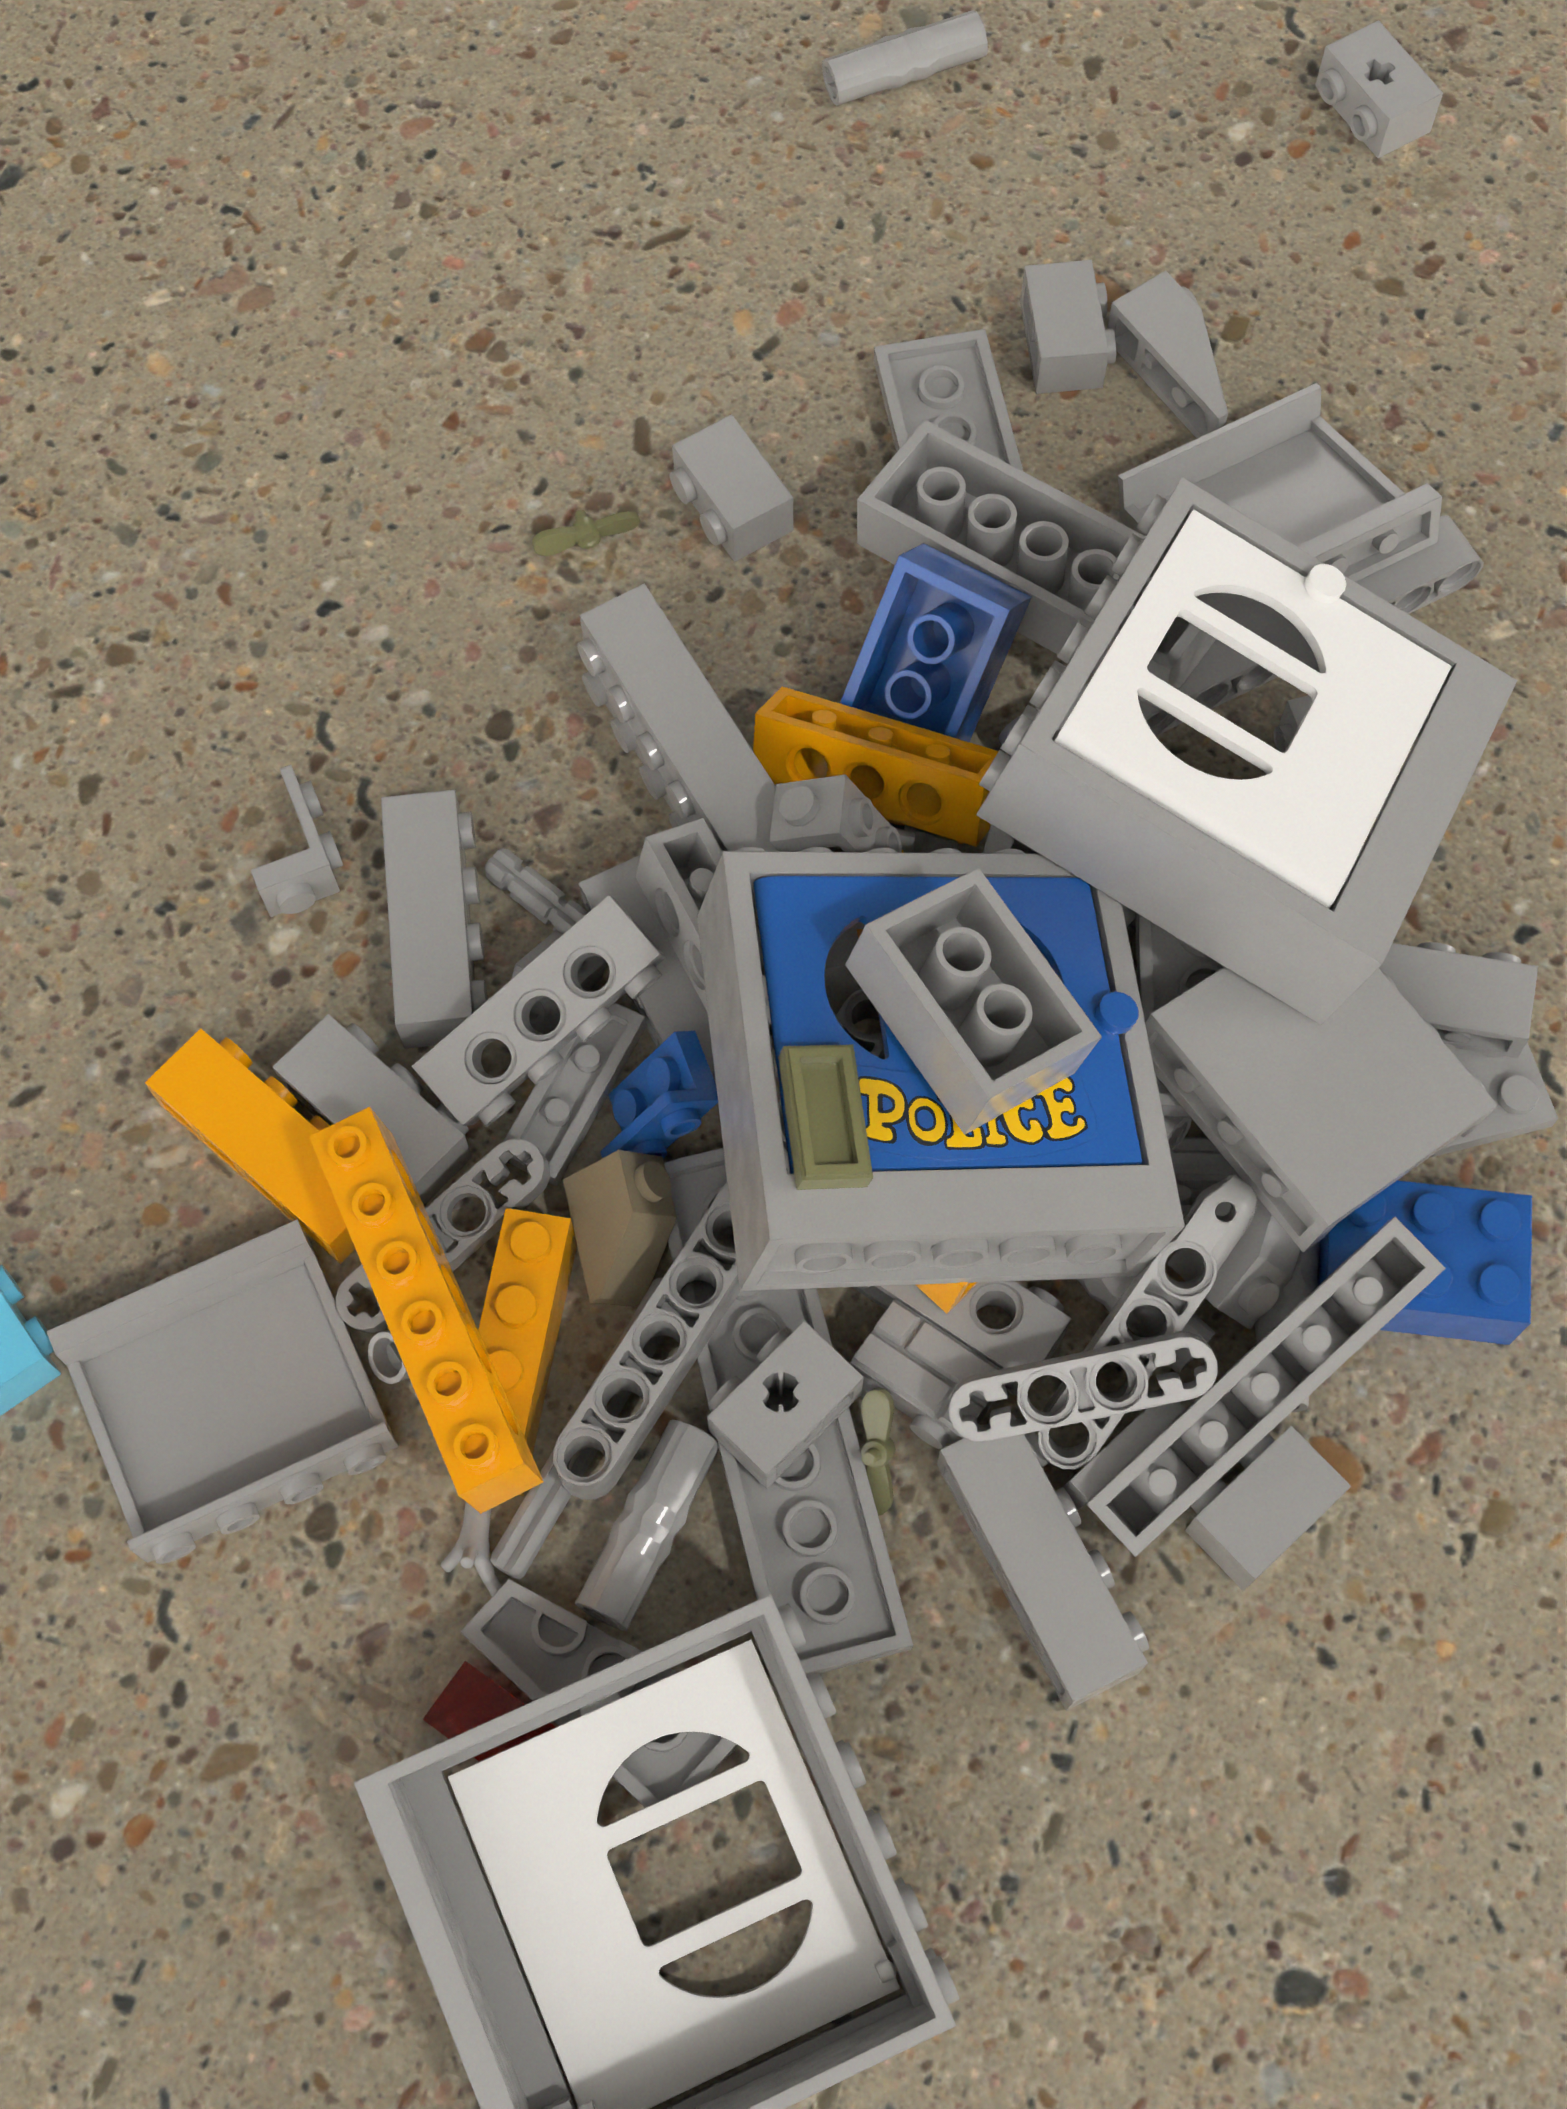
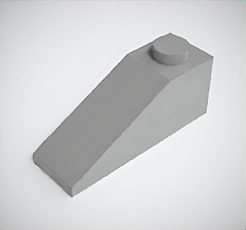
(1168, 346)
(1253, 1271)

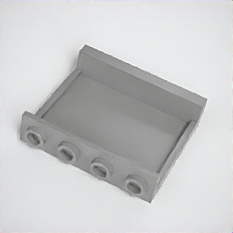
(1300, 483)
(1309, 1107)
(223, 1392)

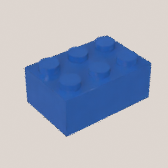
(936, 644)
(1477, 1238)

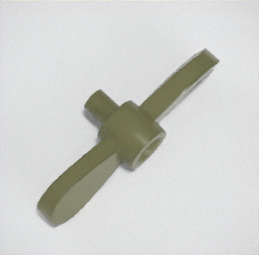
(584, 532)
(879, 1448)

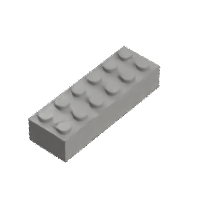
(1014, 531)
(674, 722)

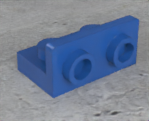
(663, 1097)

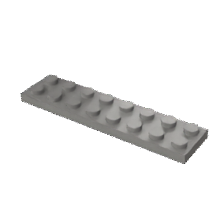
(817, 1526)

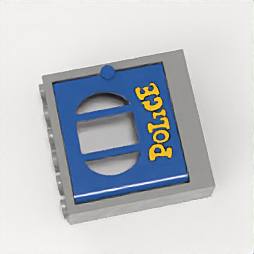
(1040, 1193)

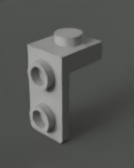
(828, 815)
(306, 876)

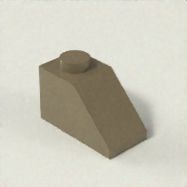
(621, 1224)

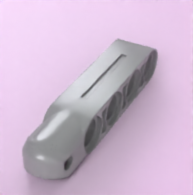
(1214, 1239)

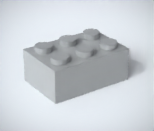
(971, 1000)

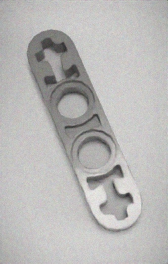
(458, 1244)
(1084, 1398)

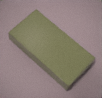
(825, 1117)

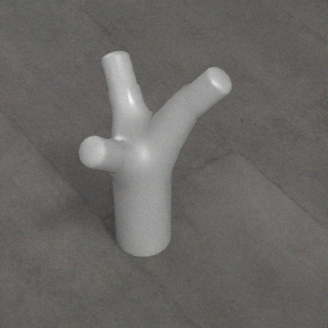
(474, 1548)

